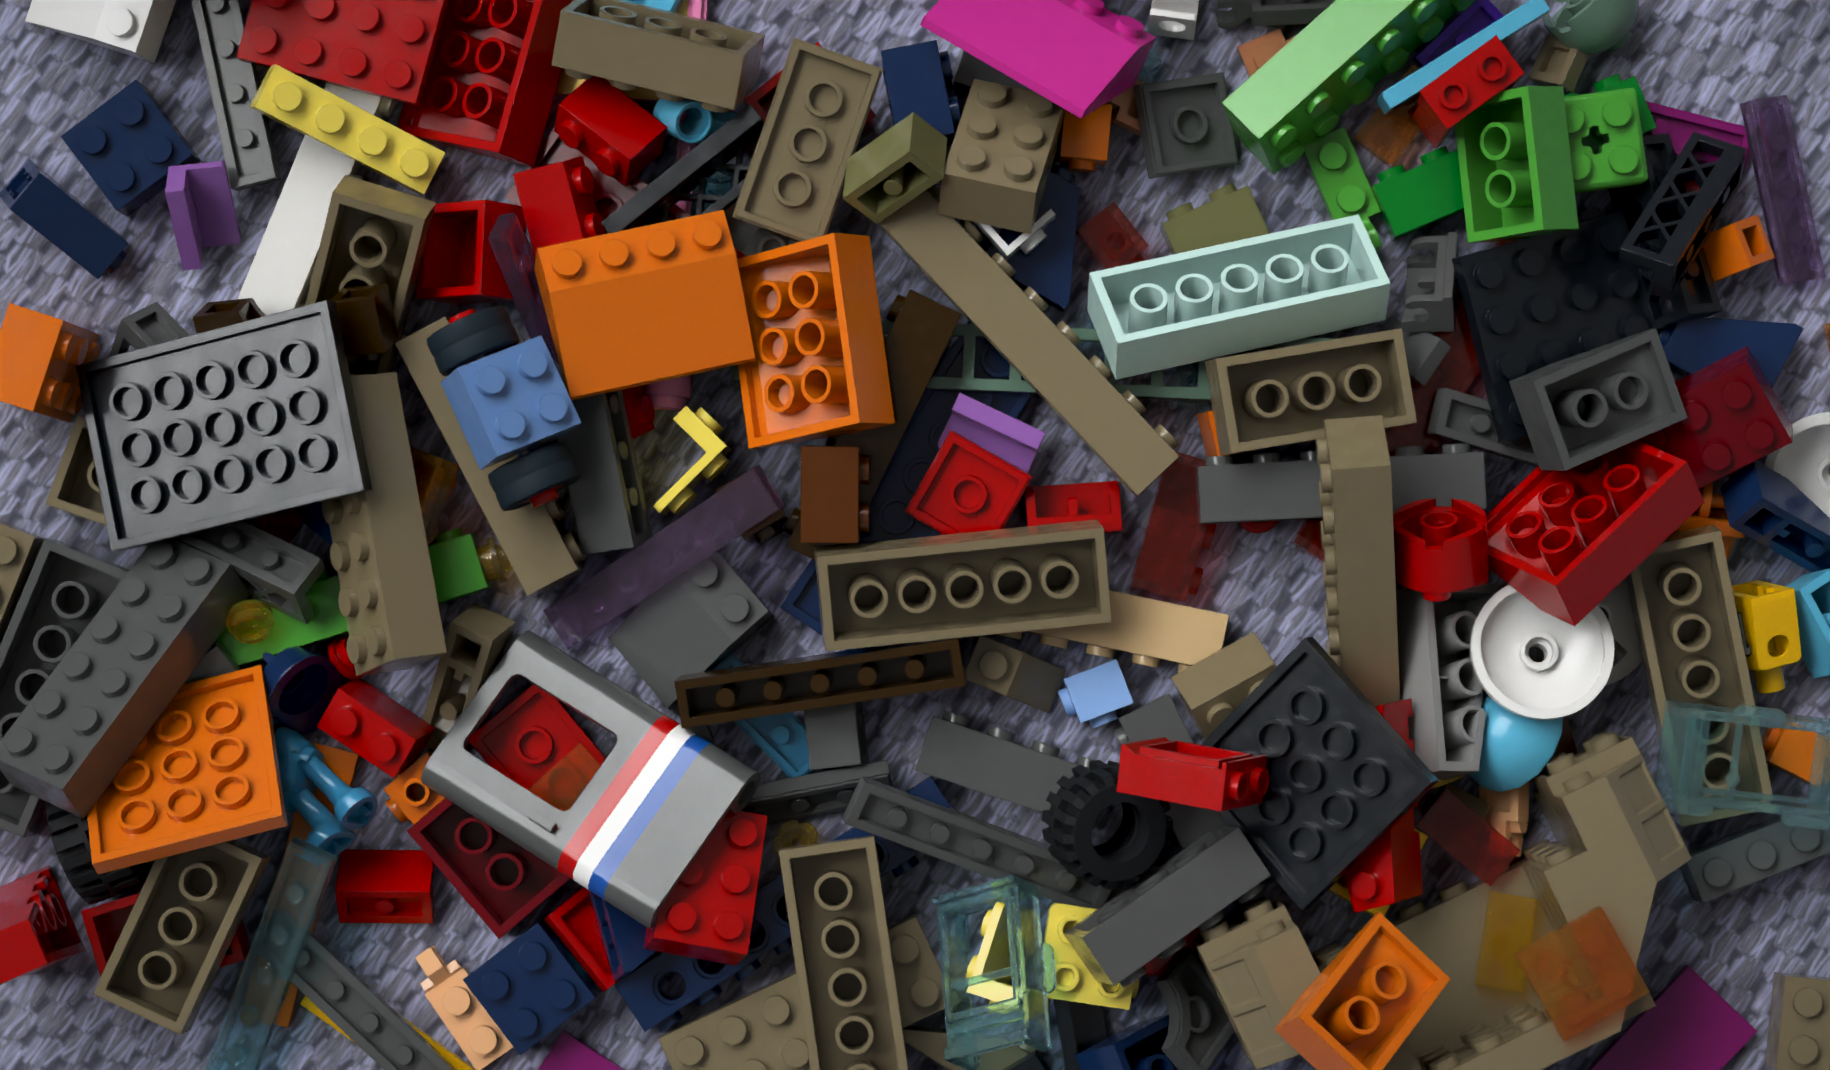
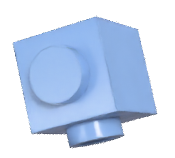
(1095, 694)

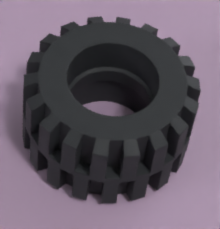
(1073, 817)
(73, 849)

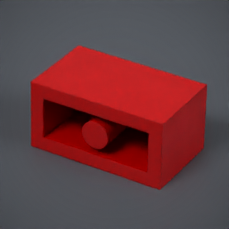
(610, 129)
(375, 727)

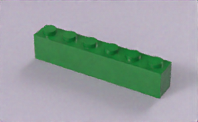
(1434, 189)

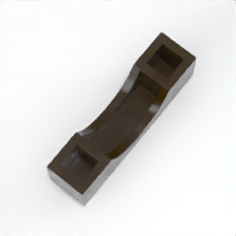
(363, 315)

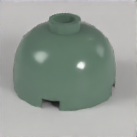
(1593, 24)

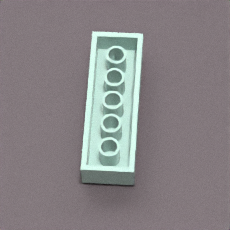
(1237, 296)

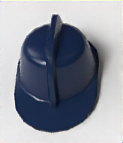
(300, 687)

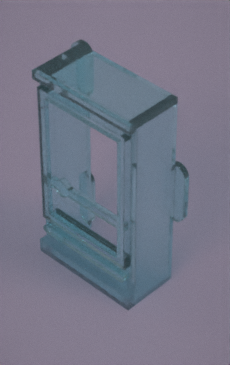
(1684, 757)
(1032, 971)

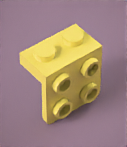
(704, 432)
(992, 957)
(1072, 975)

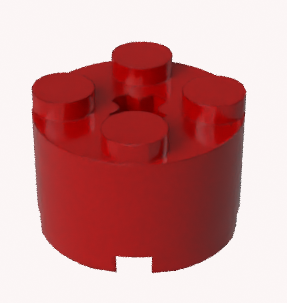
(1440, 547)

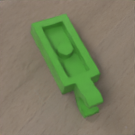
(1342, 180)

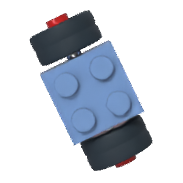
(508, 405)

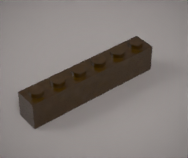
(912, 355)
(819, 681)

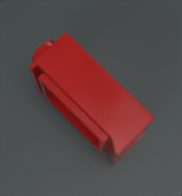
(1464, 89)
(1192, 774)

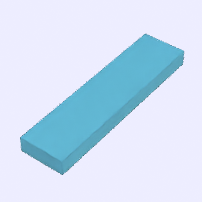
(1503, 28)

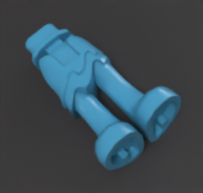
(303, 768)

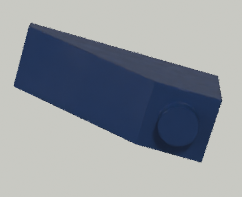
(1778, 516)

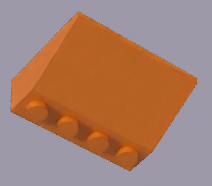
(645, 304)
(813, 342)

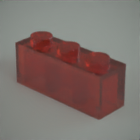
(1173, 536)

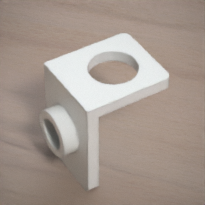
(1173, 18)
(1025, 241)

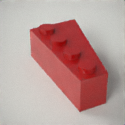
(1393, 864)
(34, 926)

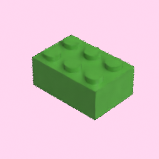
(1517, 166)

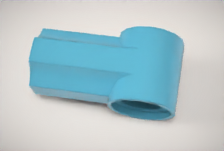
(698, 121)

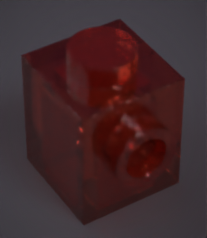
(1112, 239)

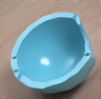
(1513, 747)

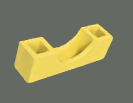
(347, 129)

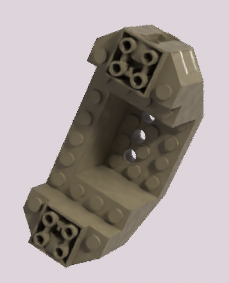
(1608, 854)

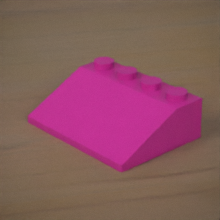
(1057, 48)

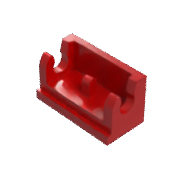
(1074, 503)

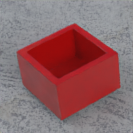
(458, 257)

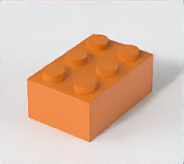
(41, 362)

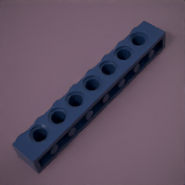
(642, 986)

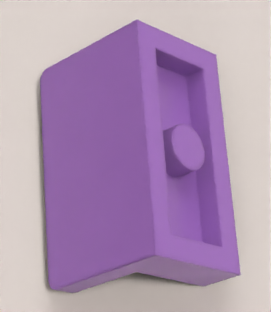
(201, 210)
(994, 431)

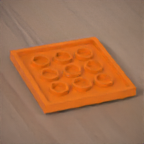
(195, 777)

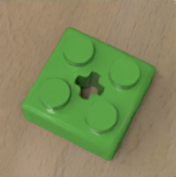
(1617, 120)

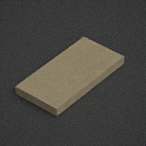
(807, 142)

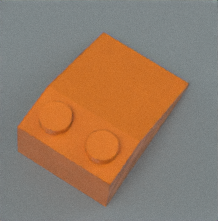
(1363, 1001)

